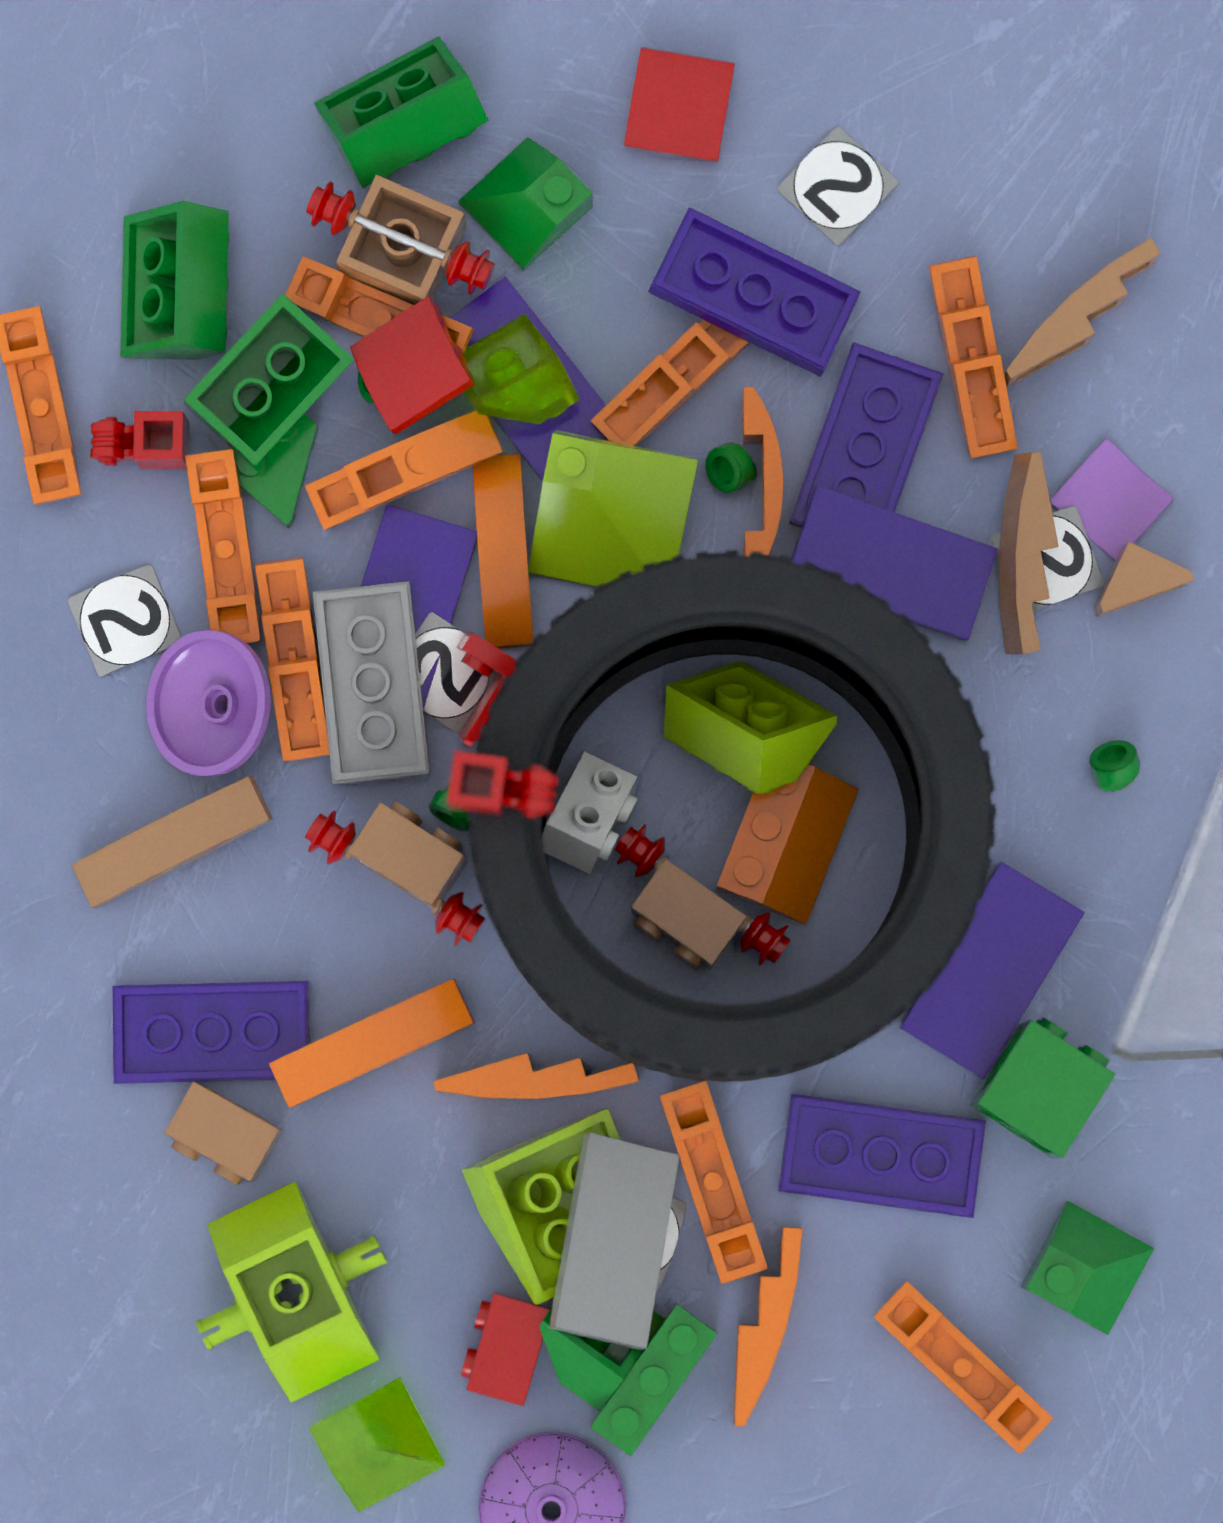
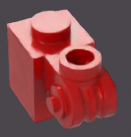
(153, 441)
(486, 786)

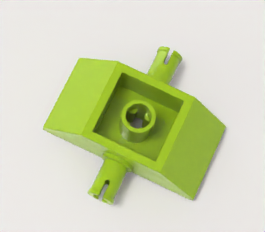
(301, 1343)

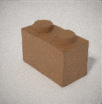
(222, 1132)

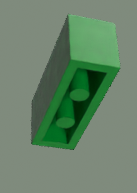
(653, 1379)

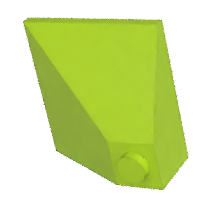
(608, 509)
(528, 1198)

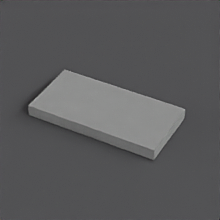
(371, 683)
(614, 1241)

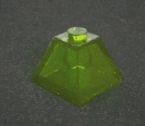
(518, 375)
(377, 1445)

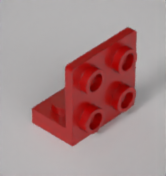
(484, 659)

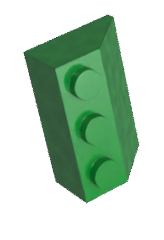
(402, 111)
(174, 282)
(268, 380)

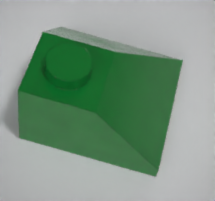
(527, 202)
(1087, 1267)
(589, 1365)

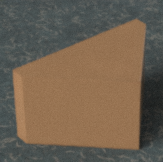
(1138, 577)

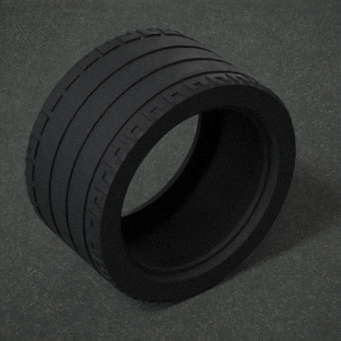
(859, 651)

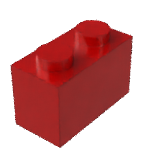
(506, 1348)

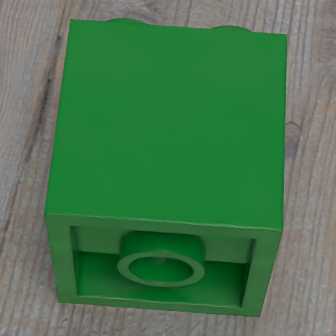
(1044, 1087)

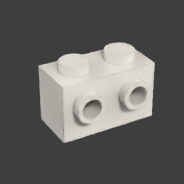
(588, 813)

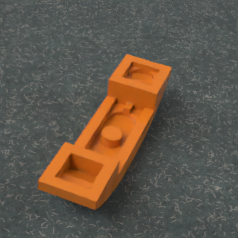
(353, 304)
(39, 406)
(760, 429)
(224, 544)
(503, 551)
(713, 1182)
(963, 1368)

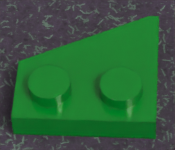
(282, 472)

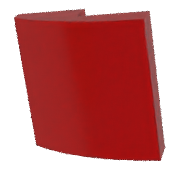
(679, 104)
(411, 365)

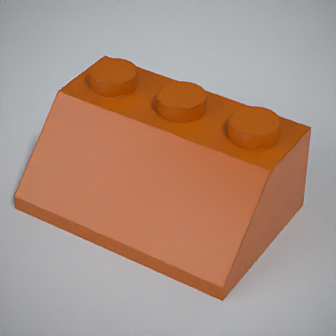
(788, 844)

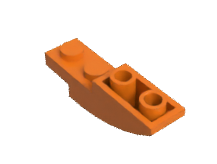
(403, 468)

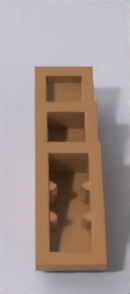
(1070, 324)
(1025, 532)
(172, 841)

